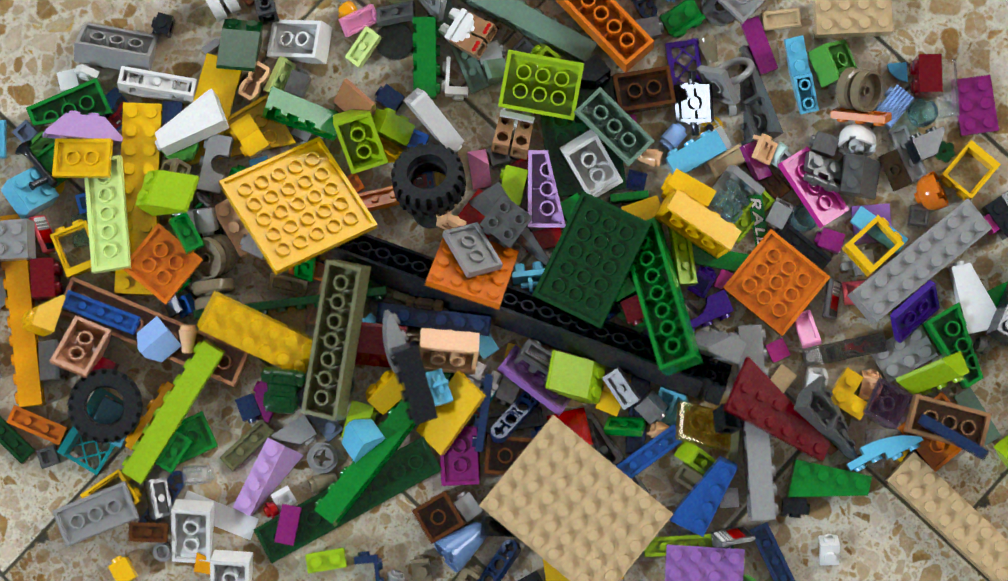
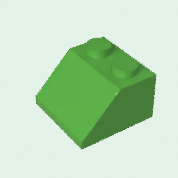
(830, 61)

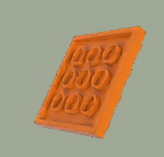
(776, 282)
(483, 288)

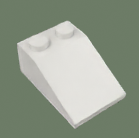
(300, 41)
(591, 164)
(192, 529)
(231, 566)

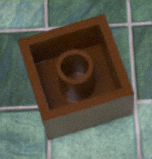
(438, 517)

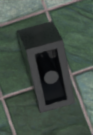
(595, 73)

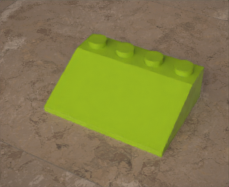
(541, 84)

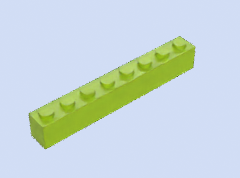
(173, 411)

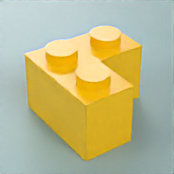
(844, 395)

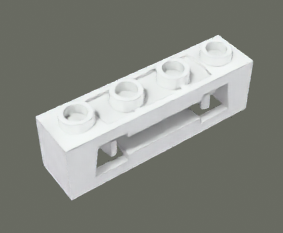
(156, 85)

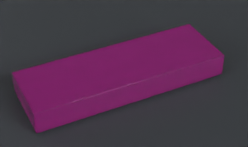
(759, 45)

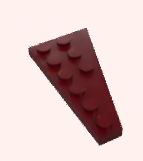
(768, 408)

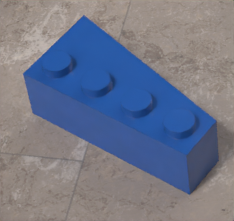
(702, 501)

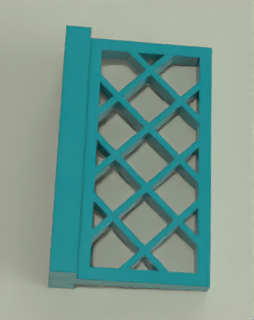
(72, 437)

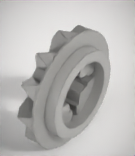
(314, 463)

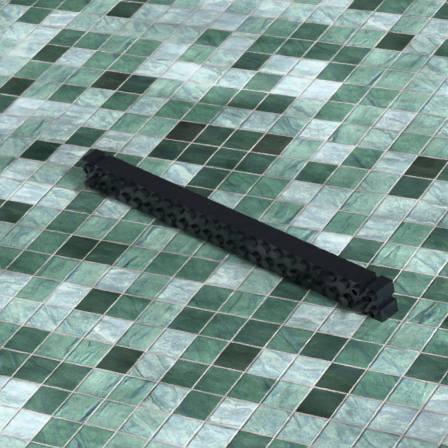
(536, 319)

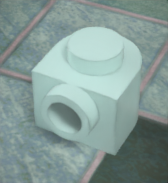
(780, 154)

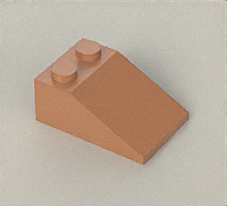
(352, 98)
(81, 346)

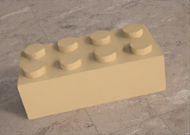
(852, 18)

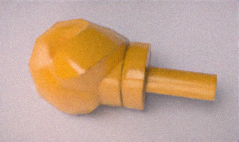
(346, 8)

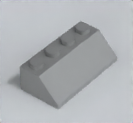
(115, 47)

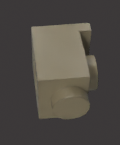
(176, 165)

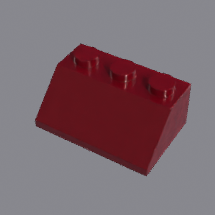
(371, 345)

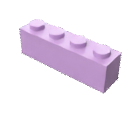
(542, 192)
(267, 473)

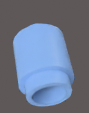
(673, 136)

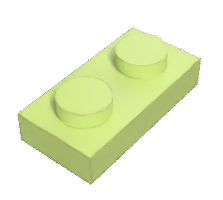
(363, 47)
(280, 74)

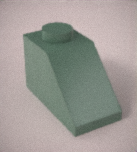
(494, 70)

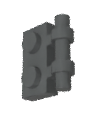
(824, 167)

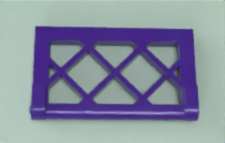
(678, 44)

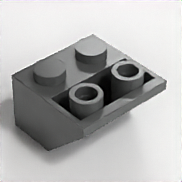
(47, 370)

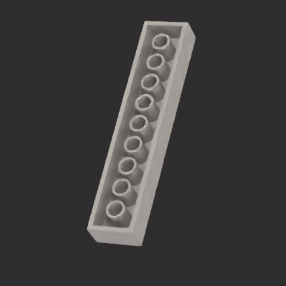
(756, 442)

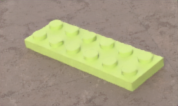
(108, 220)

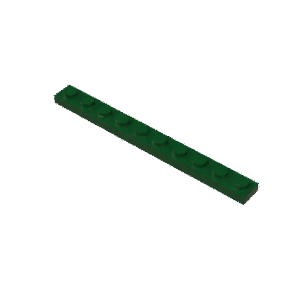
(299, 303)

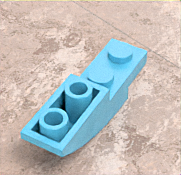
(800, 75)
(891, 447)

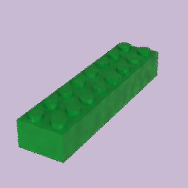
(664, 304)

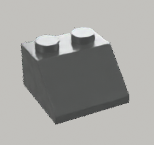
(859, 176)

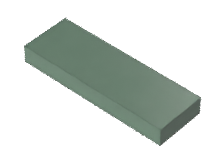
(968, 399)

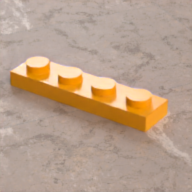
(148, 418)

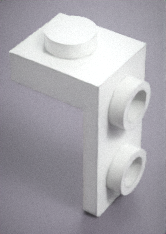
(455, 92)

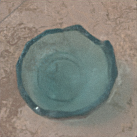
(922, 113)
(801, 219)

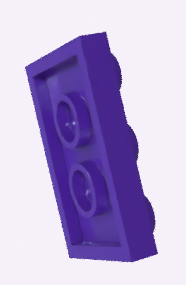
(914, 311)

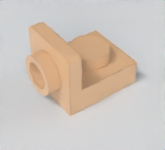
(764, 148)
(449, 221)
(868, 383)

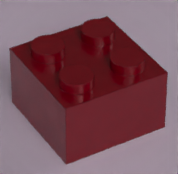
(926, 75)
(46, 278)

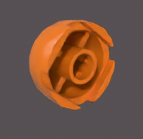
(931, 192)

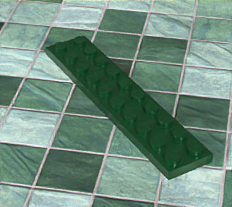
(403, 470)

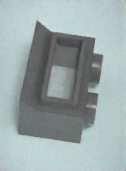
(535, 356)

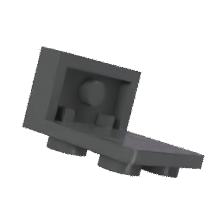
(506, 221)

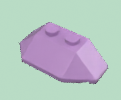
(80, 126)

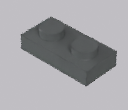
(395, 13)

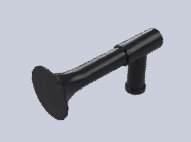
(25, 149)

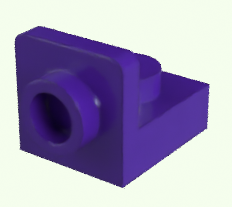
(705, 279)

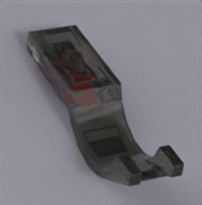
(843, 350)

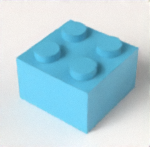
(28, 201)

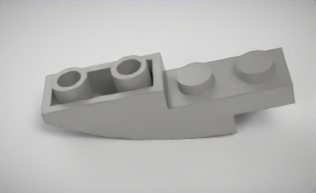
(392, 335)

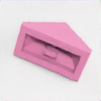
(479, 169)

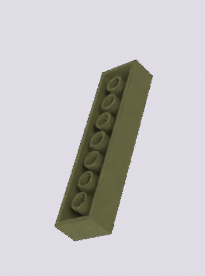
(335, 339)

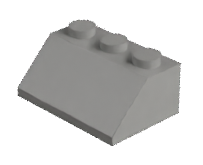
(720, 345)

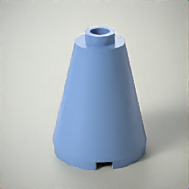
(460, 545)

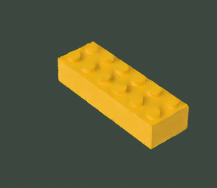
(256, 333)

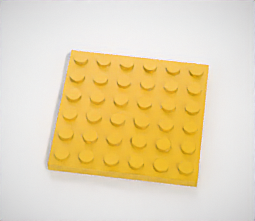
(297, 205)

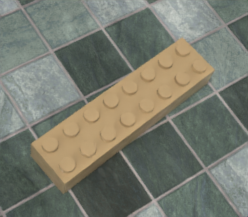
(951, 516)

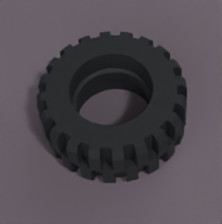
(424, 159)
(105, 432)

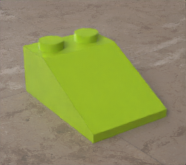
(166, 192)
(575, 377)

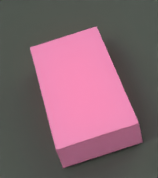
(358, 20)
(807, 330)

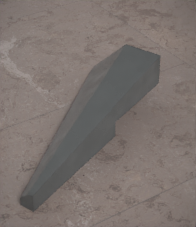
(756, 105)
(485, 202)
(819, 410)
(607, 447)

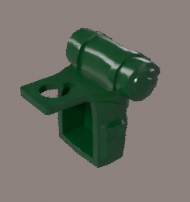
(282, 389)

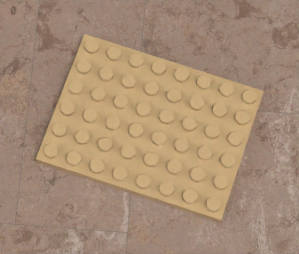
(575, 507)

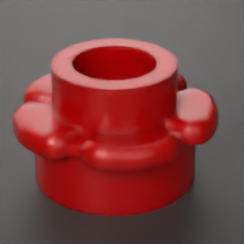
(270, 509)

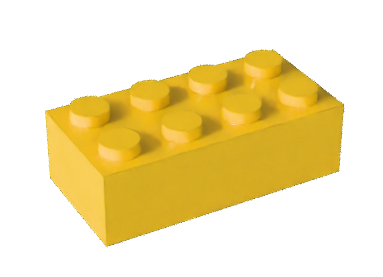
(697, 223)

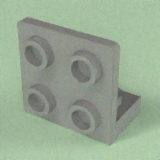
(737, 175)

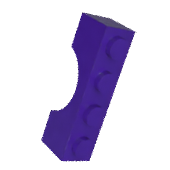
(716, 307)

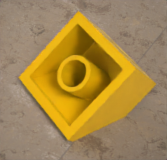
(44, 317)

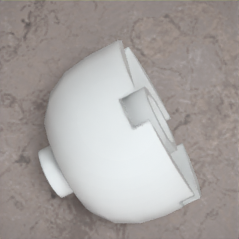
(857, 140)

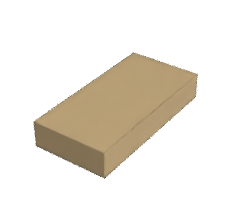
(781, 19)
(721, 162)

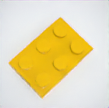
(82, 158)

